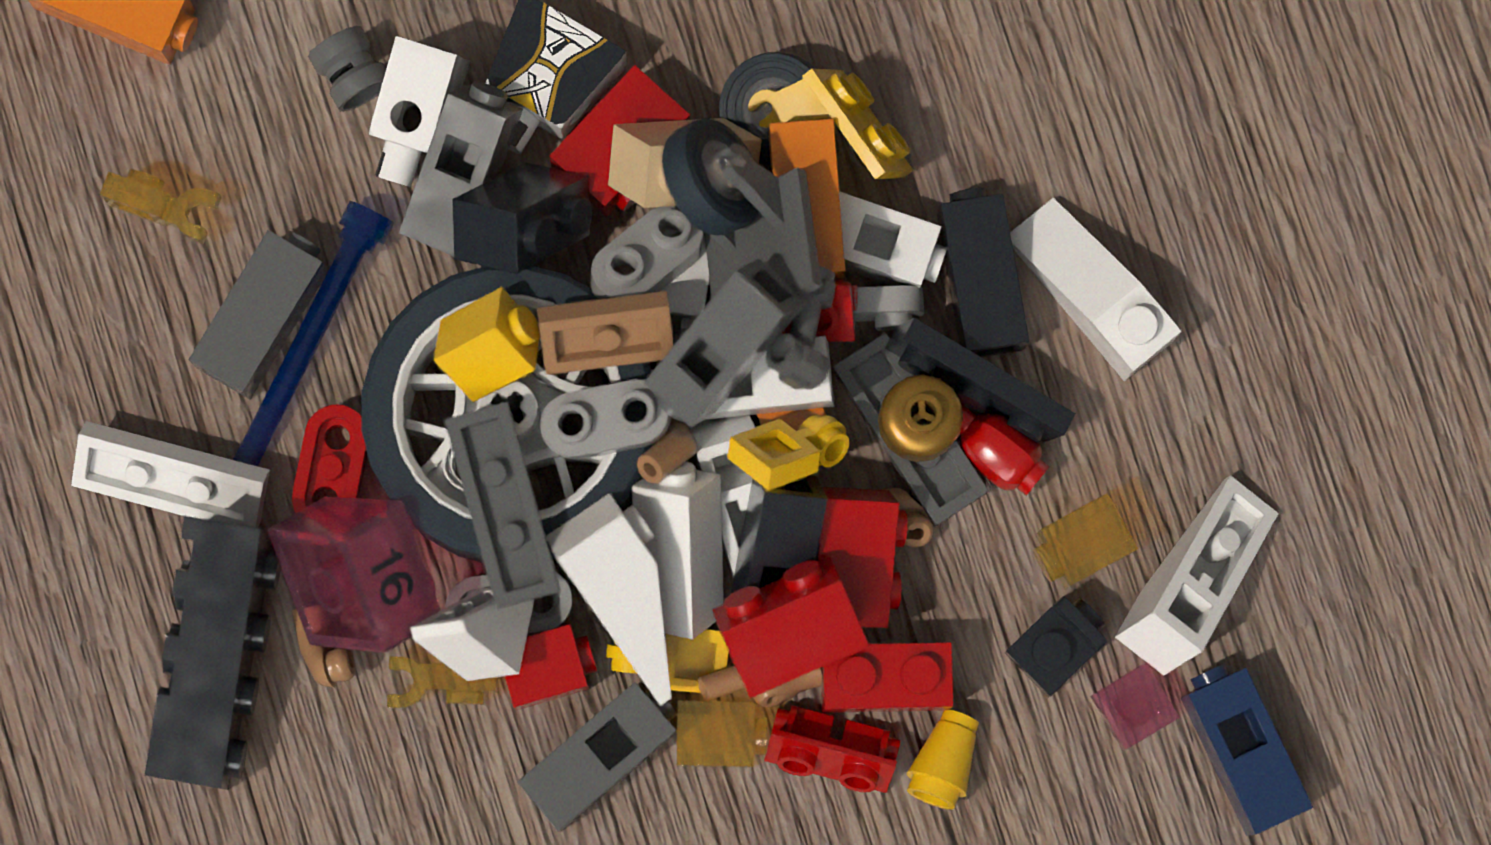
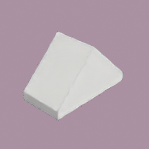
(477, 636)

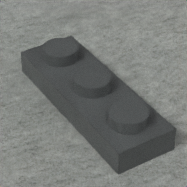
(939, 484)
(502, 505)

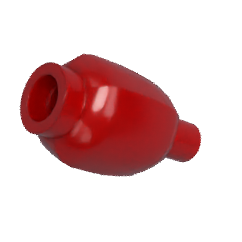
(1001, 451)

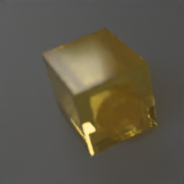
(1083, 543)
(719, 734)

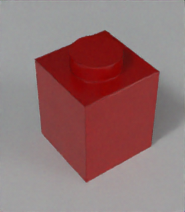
(551, 668)

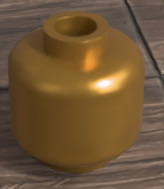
(904, 434)

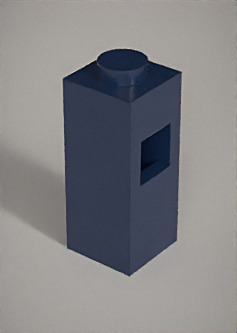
(1245, 749)

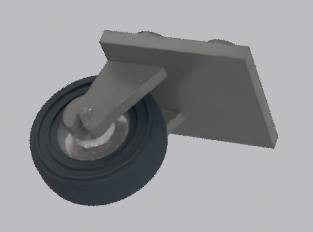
(741, 206)

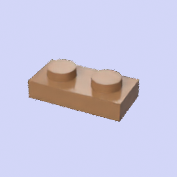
(605, 332)

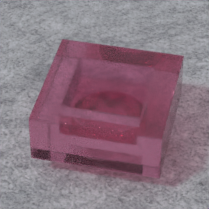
(1134, 706)

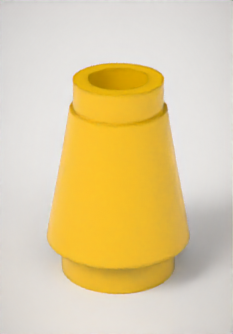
(944, 762)

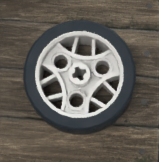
(397, 369)

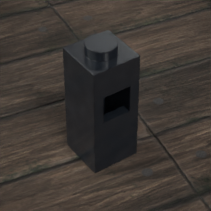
(982, 273)
(779, 531)

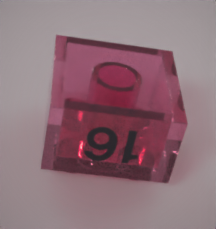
(355, 573)

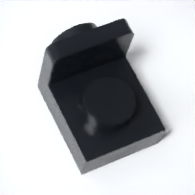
(1058, 644)

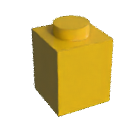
(487, 344)

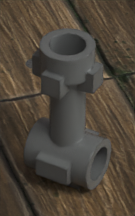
(793, 353)

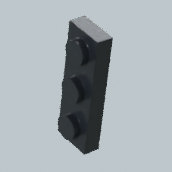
(978, 382)

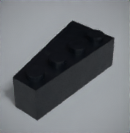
(212, 654)

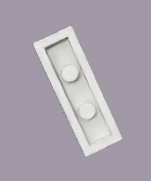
(168, 476)

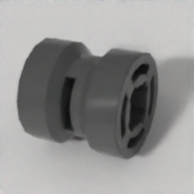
(349, 68)

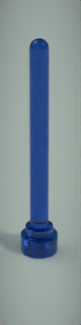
(360, 234)

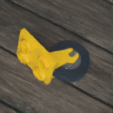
(790, 89)

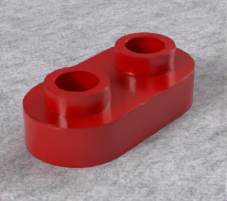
(329, 468)

